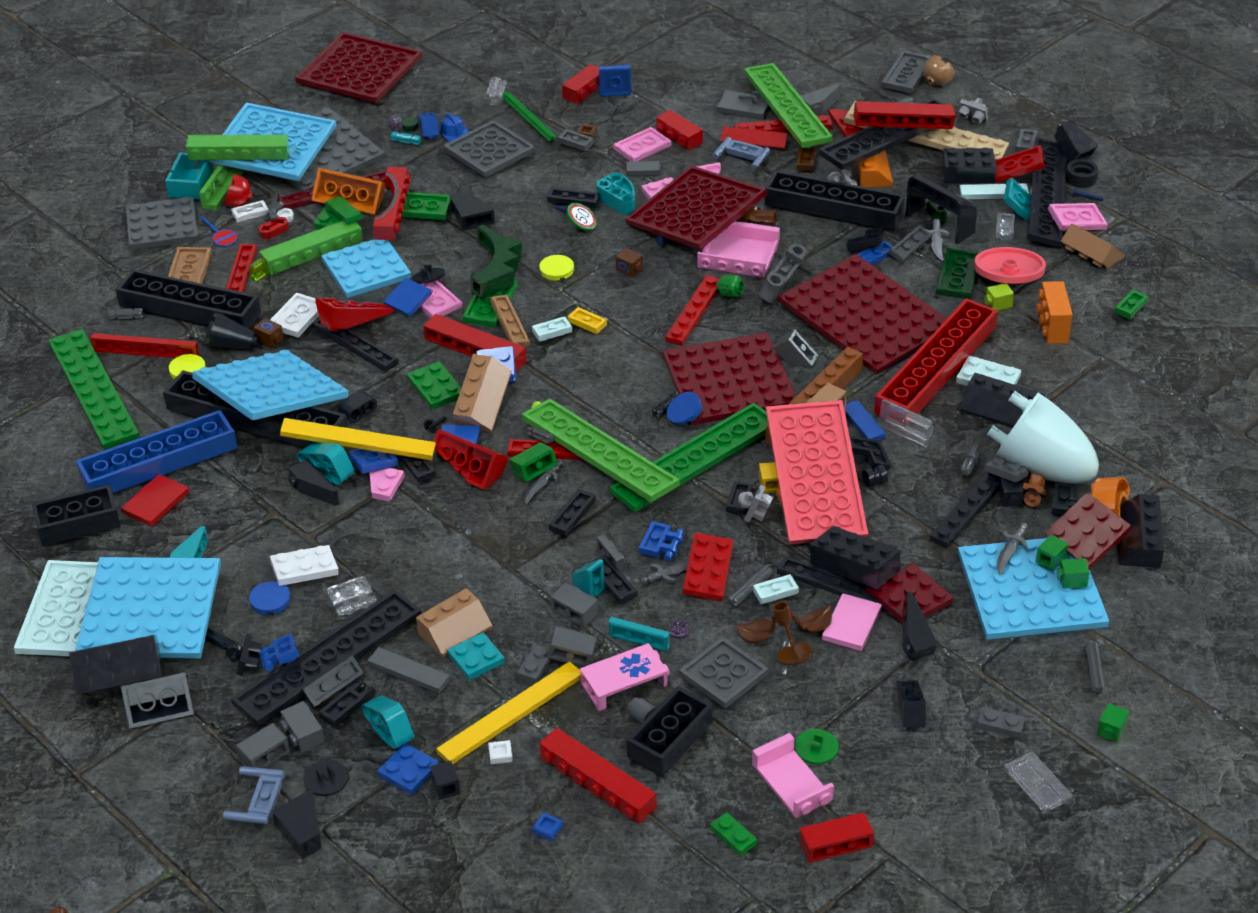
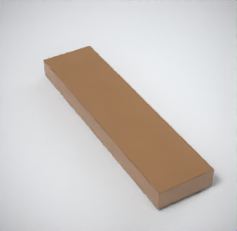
(509, 320)

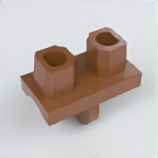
(1034, 490)

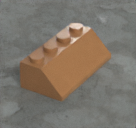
(482, 393)

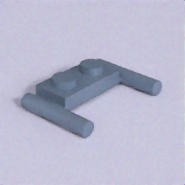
(742, 150)
(263, 798)

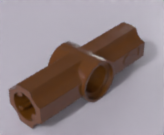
(759, 217)

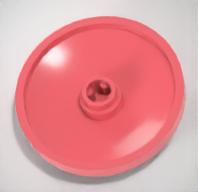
(1010, 265)

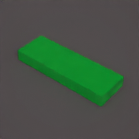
(343, 210)

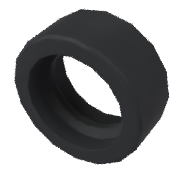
(1082, 180)

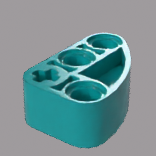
(617, 193)
(329, 459)
(388, 721)

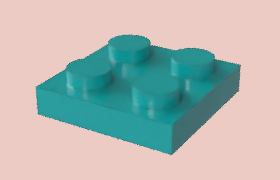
(1017, 198)
(476, 656)

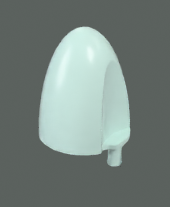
(1047, 443)

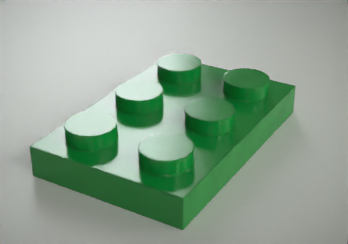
(426, 206)
(434, 385)

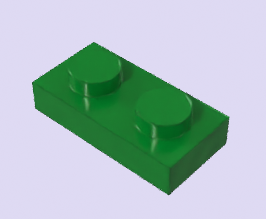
(1131, 304)
(733, 834)

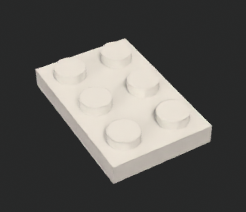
(296, 315)
(303, 565)

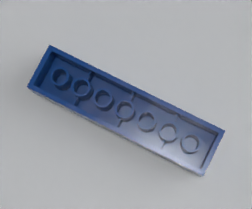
(158, 453)

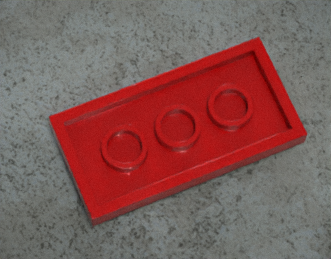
(707, 567)

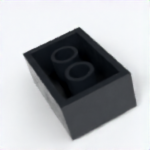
(968, 165)

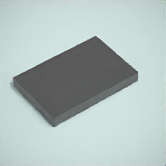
(732, 104)

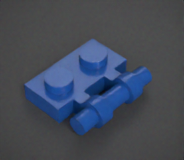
(655, 540)
(282, 651)

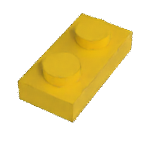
(587, 320)

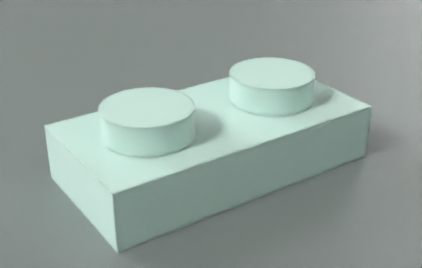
(552, 329)
(775, 589)

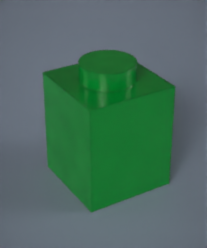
(1051, 552)
(1073, 573)
(1112, 723)

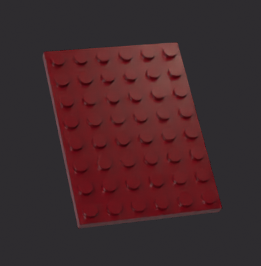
(864, 311)

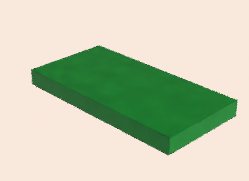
(481, 311)

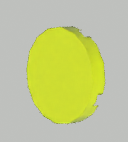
(556, 267)
(187, 363)

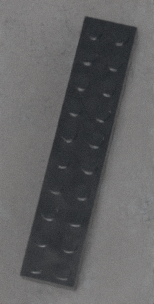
(194, 399)

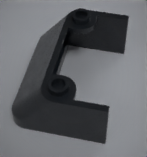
(921, 188)

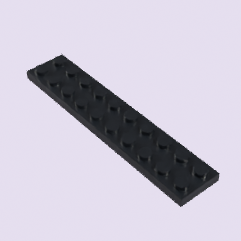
(868, 143)
(1046, 189)
(354, 637)

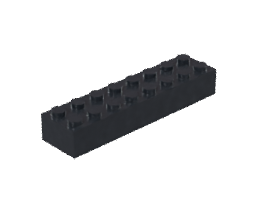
(834, 200)
(185, 299)

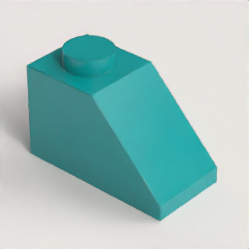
(590, 578)

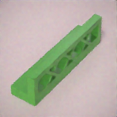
(217, 186)

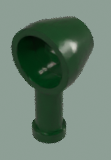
(937, 212)

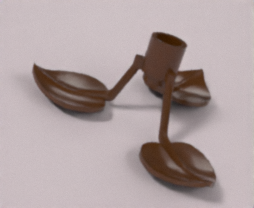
(792, 655)

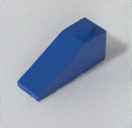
(428, 125)

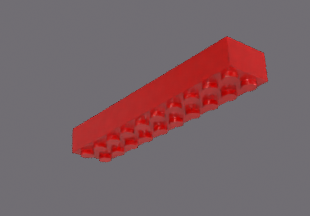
(939, 357)

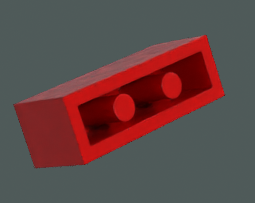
(581, 84)
(679, 130)
(836, 837)

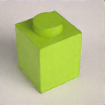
(999, 297)

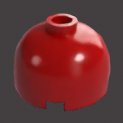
(238, 192)

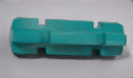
(406, 138)

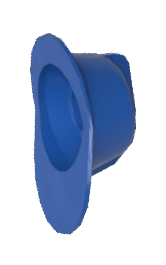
(452, 127)

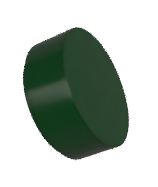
(409, 124)

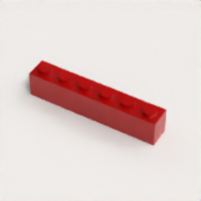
(904, 115)
(467, 339)
(598, 775)

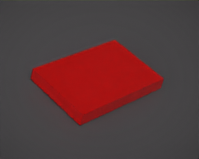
(1019, 163)
(155, 500)

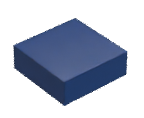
(547, 826)

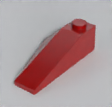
(345, 315)
(474, 462)

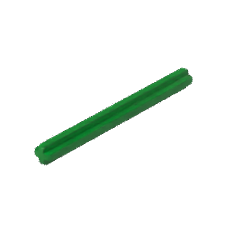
(529, 117)

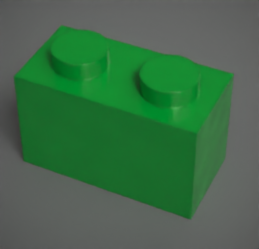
(533, 462)

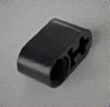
(357, 406)

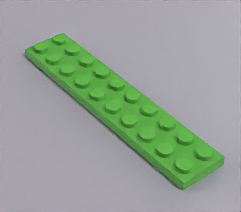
(788, 105)
(601, 450)

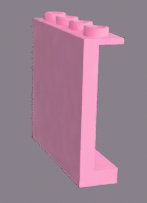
(741, 249)

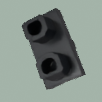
(236, 652)

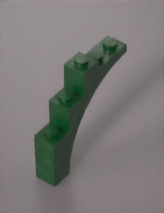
(501, 269)

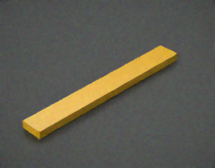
(358, 439)
(509, 713)

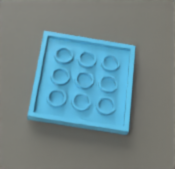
(365, 267)

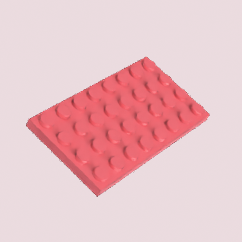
(815, 470)

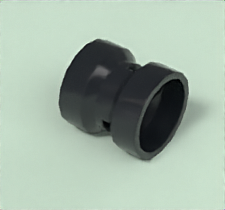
(874, 475)

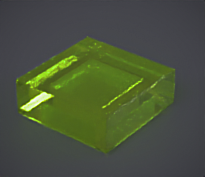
(258, 269)

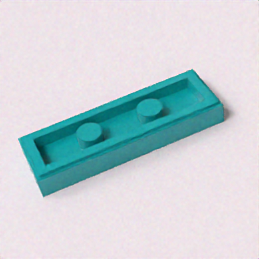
(639, 633)

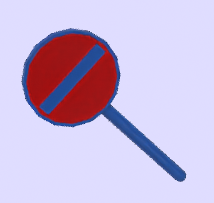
(223, 237)

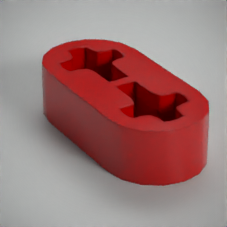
(273, 228)

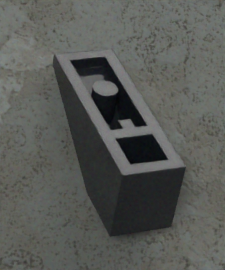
(312, 482)
(917, 636)
(911, 704)

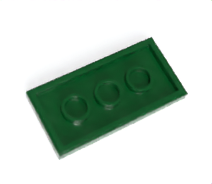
(957, 274)

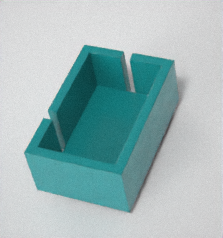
(187, 180)

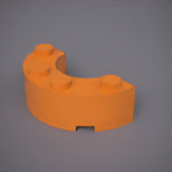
(1111, 492)

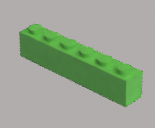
(237, 147)
(311, 246)

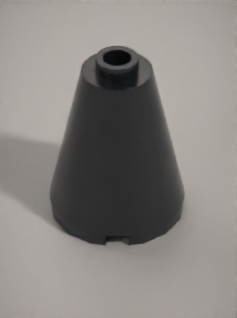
(229, 334)

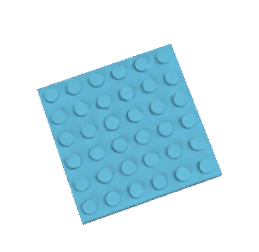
(304, 133)
(270, 384)
(1026, 595)
(151, 598)

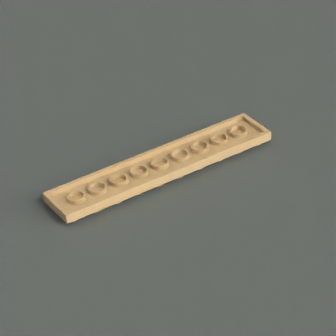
(949, 138)

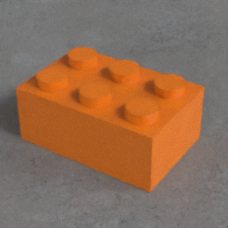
(1054, 312)

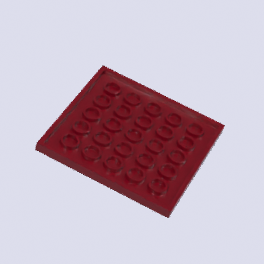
(359, 67)
(696, 207)
(730, 375)

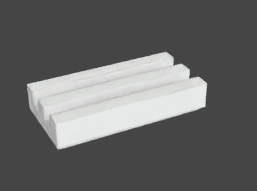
(249, 211)

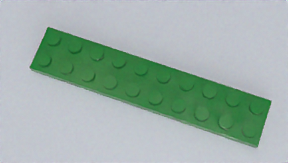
(94, 389)
(703, 451)

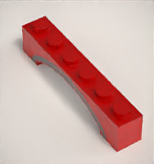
(387, 224)

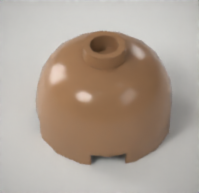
(937, 71)

